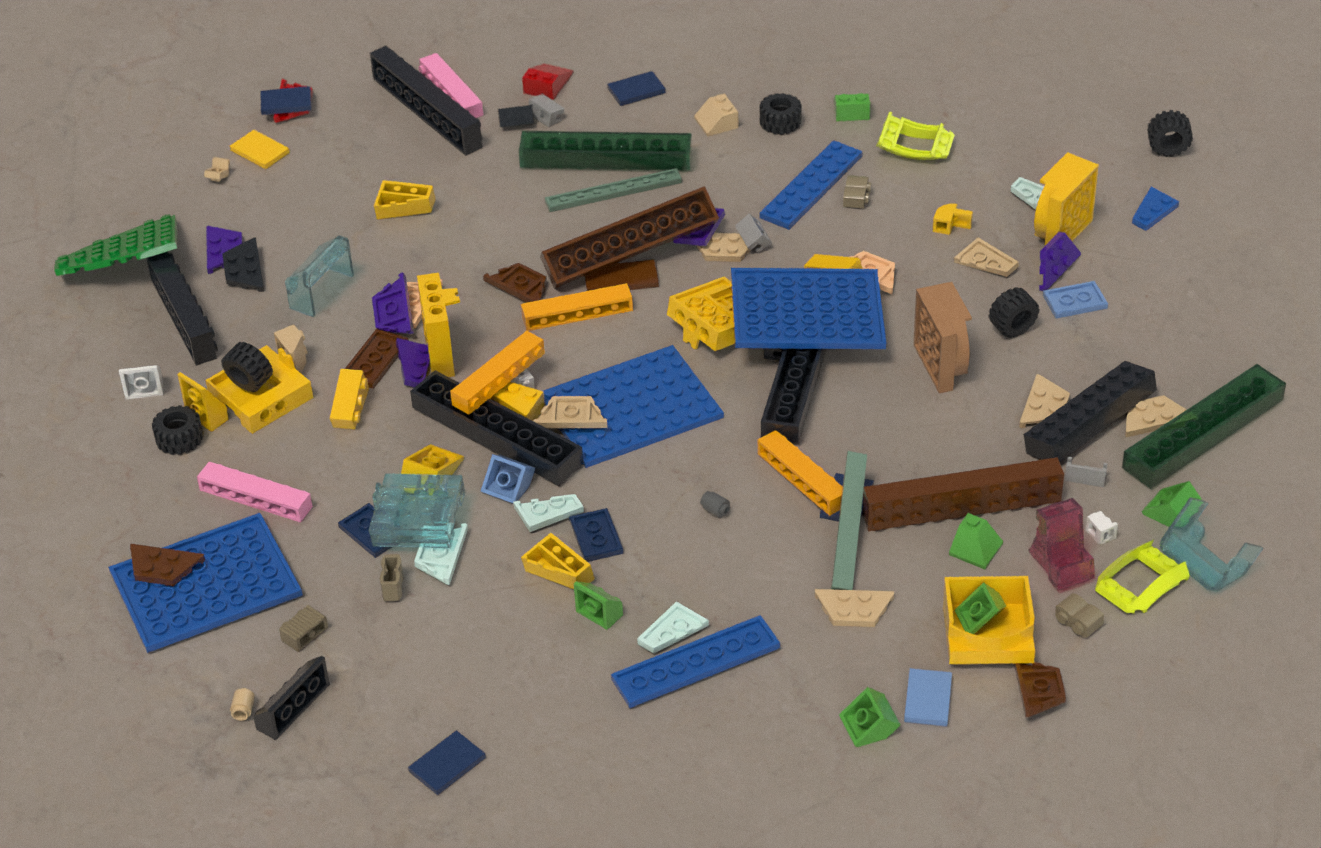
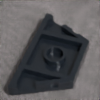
(243, 266)

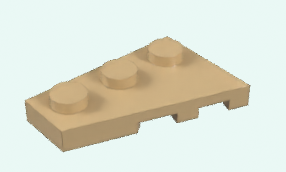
(986, 258)

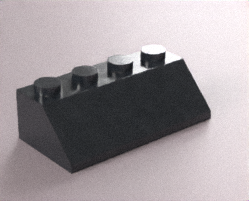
(292, 698)

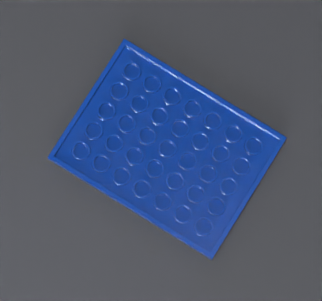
(807, 308)
(642, 404)
(238, 578)

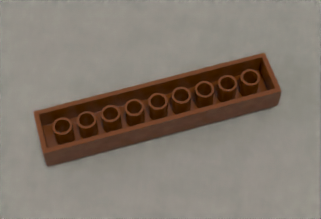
(629, 237)
(962, 493)

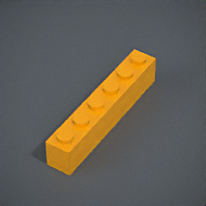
(577, 307)
(497, 372)
(801, 471)

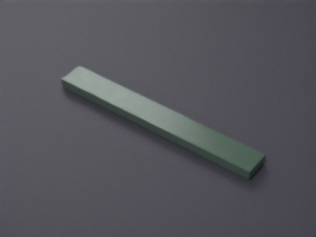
(613, 190)
(849, 521)

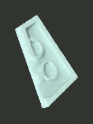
(1027, 191)
(544, 513)
(671, 627)

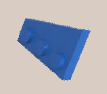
(1153, 209)

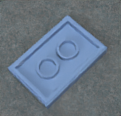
(1075, 299)
(928, 697)

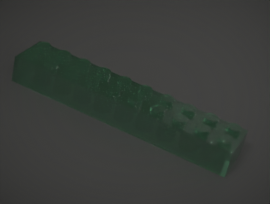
(605, 150)
(1203, 426)

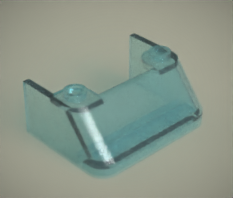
(330, 255)
(1183, 544)

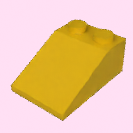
(210, 409)
(432, 461)

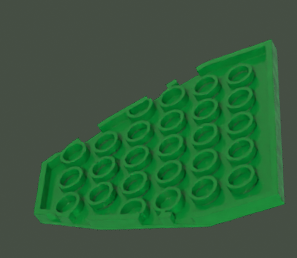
(141, 241)

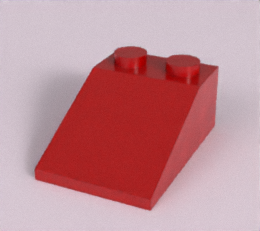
(545, 80)

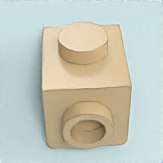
(219, 169)

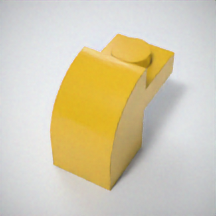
(950, 216)

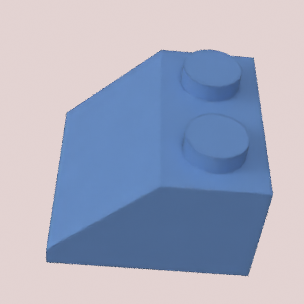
(507, 478)

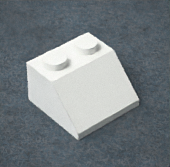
(142, 382)

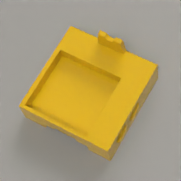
(705, 314)
(435, 321)
(274, 399)

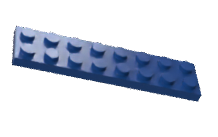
(810, 185)
(695, 661)

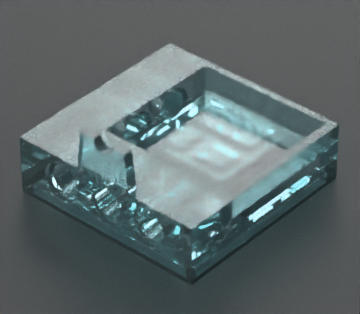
(416, 510)

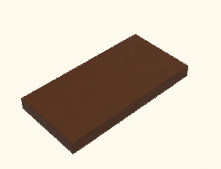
(635, 274)
(376, 356)

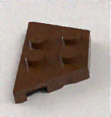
(519, 282)
(162, 564)
(1039, 687)

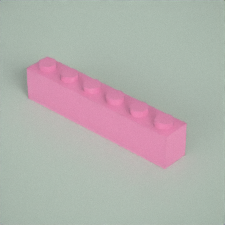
(442, 76)
(254, 491)

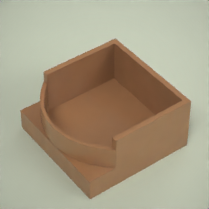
(942, 334)

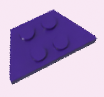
(218, 242)
(1056, 259)
(392, 307)

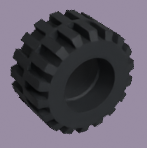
(780, 113)
(1172, 143)
(1014, 312)
(247, 366)
(177, 430)

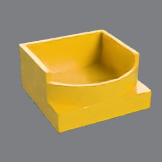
(1066, 198)
(1004, 638)

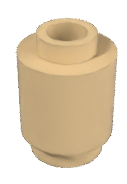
(242, 704)

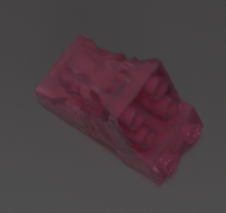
(1061, 544)

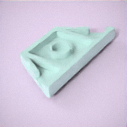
(442, 561)

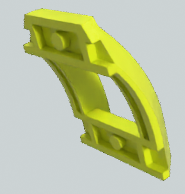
(894, 126)
(1170, 573)

